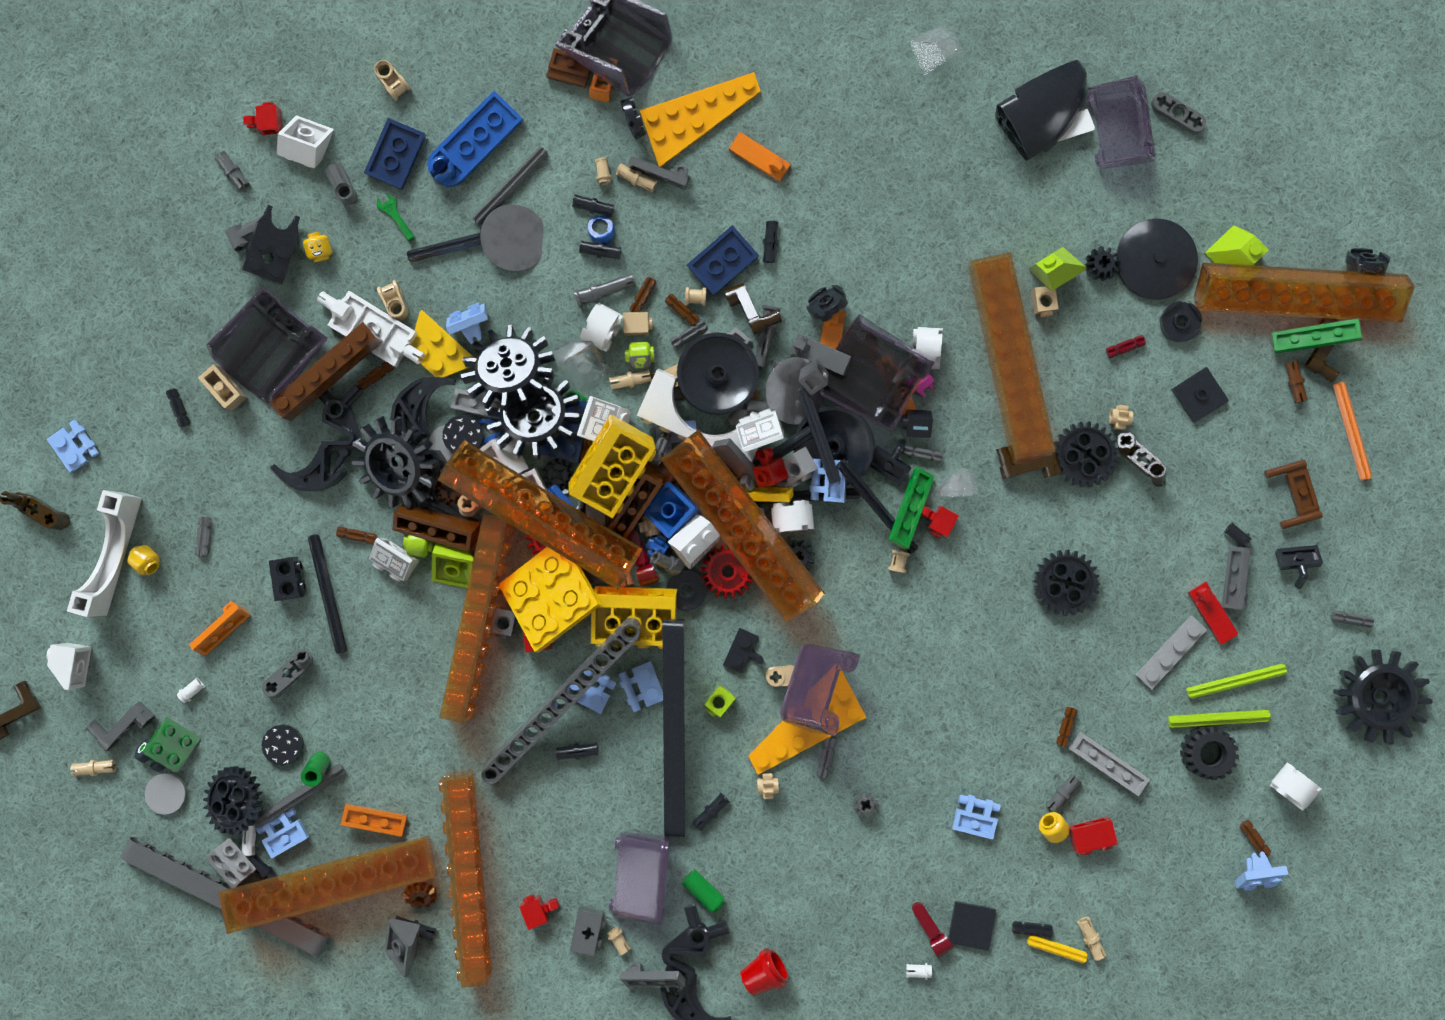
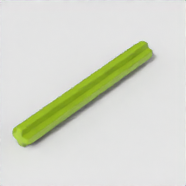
(1236, 681)
(1223, 718)

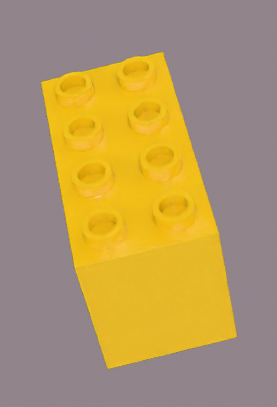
(597, 480)
(635, 603)

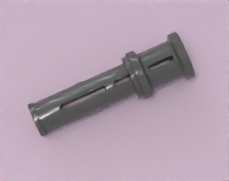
(595, 292)
(761, 360)

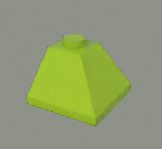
(1236, 248)
(1057, 268)
(451, 565)

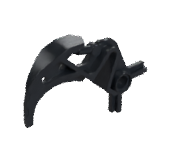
(418, 416)
(345, 422)
(687, 945)

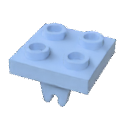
(468, 321)
(1260, 873)

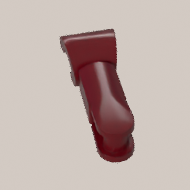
(646, 572)
(939, 942)

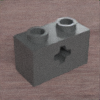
(584, 943)

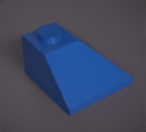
(671, 510)

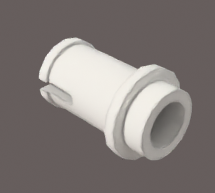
(190, 690)
(921, 971)

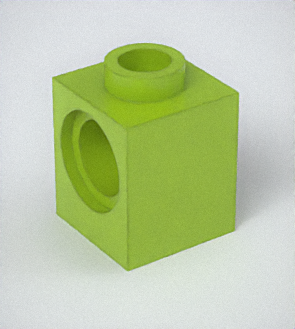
(722, 692)

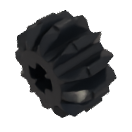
(1098, 270)
(795, 549)

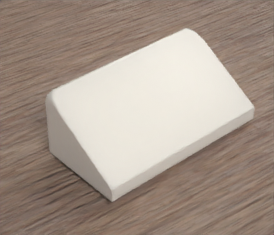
(1080, 125)

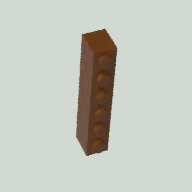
(326, 371)

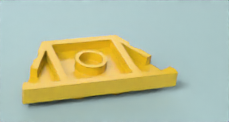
(441, 351)

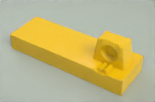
(771, 494)

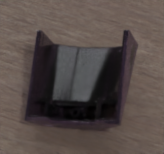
(619, 42)
(265, 346)
(879, 376)

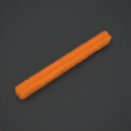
(1352, 431)

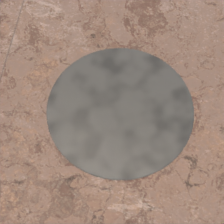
(512, 237)
(783, 388)

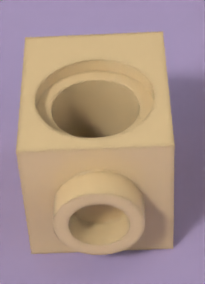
(1044, 292)
(637, 323)

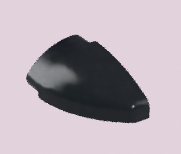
(1043, 109)

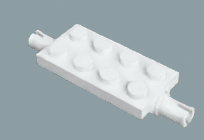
(354, 310)

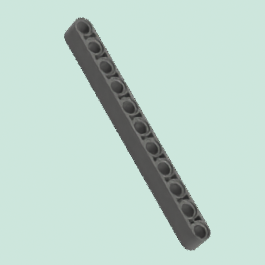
(565, 693)
(206, 888)

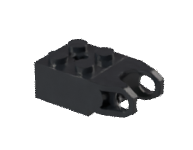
(273, 241)

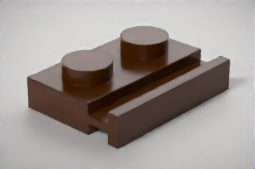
(567, 70)

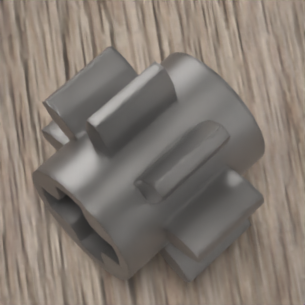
(866, 810)

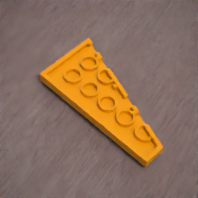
(686, 119)
(790, 740)

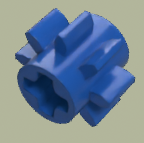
(658, 544)

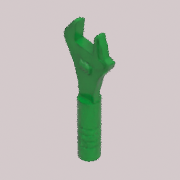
(390, 208)

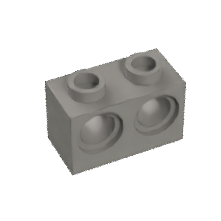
(798, 466)
(231, 863)

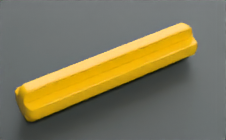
(1057, 948)

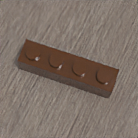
(637, 502)
(436, 527)

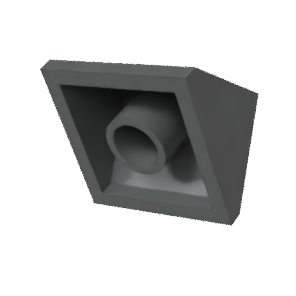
(402, 944)

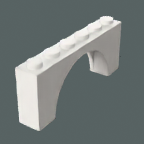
(661, 409)
(97, 593)

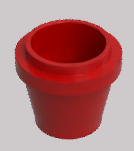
(764, 973)

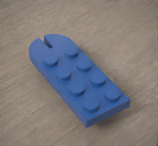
(473, 141)

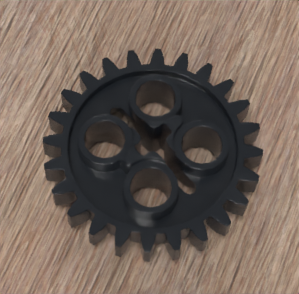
(1095, 439)
(1071, 565)
(232, 800)

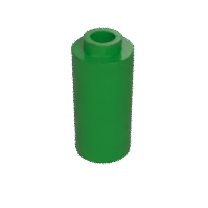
(315, 769)
(703, 891)

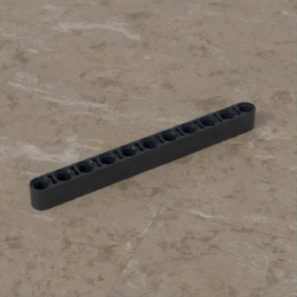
(673, 727)

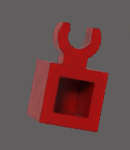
(267, 119)
(770, 470)
(941, 521)
(535, 911)

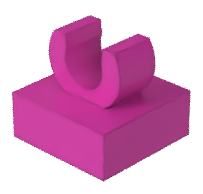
(927, 382)

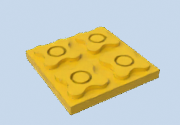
(549, 597)

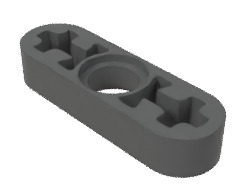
(1186, 110)

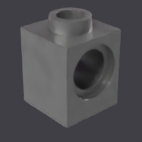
(813, 377)

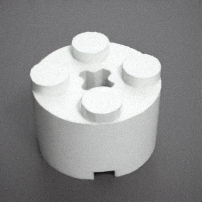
(602, 326)
(929, 343)
(792, 518)
(1295, 786)

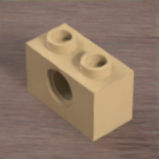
(222, 387)

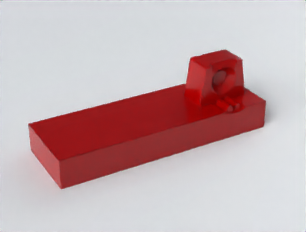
(1213, 613)

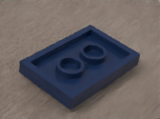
(395, 154)
(722, 260)
(568, 449)

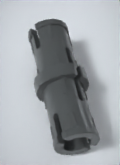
(232, 171)
(1063, 793)

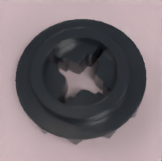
(559, 464)

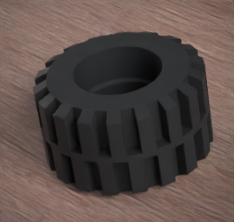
(1225, 758)

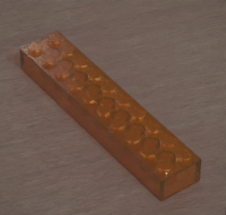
(1303, 292)
(1011, 356)
(540, 514)
(743, 526)
(476, 619)
(466, 878)
(327, 884)

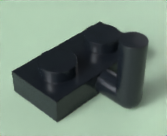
(889, 464)
(1300, 559)
(742, 650)

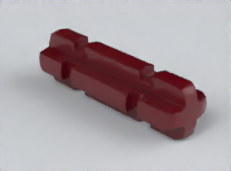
(1125, 346)

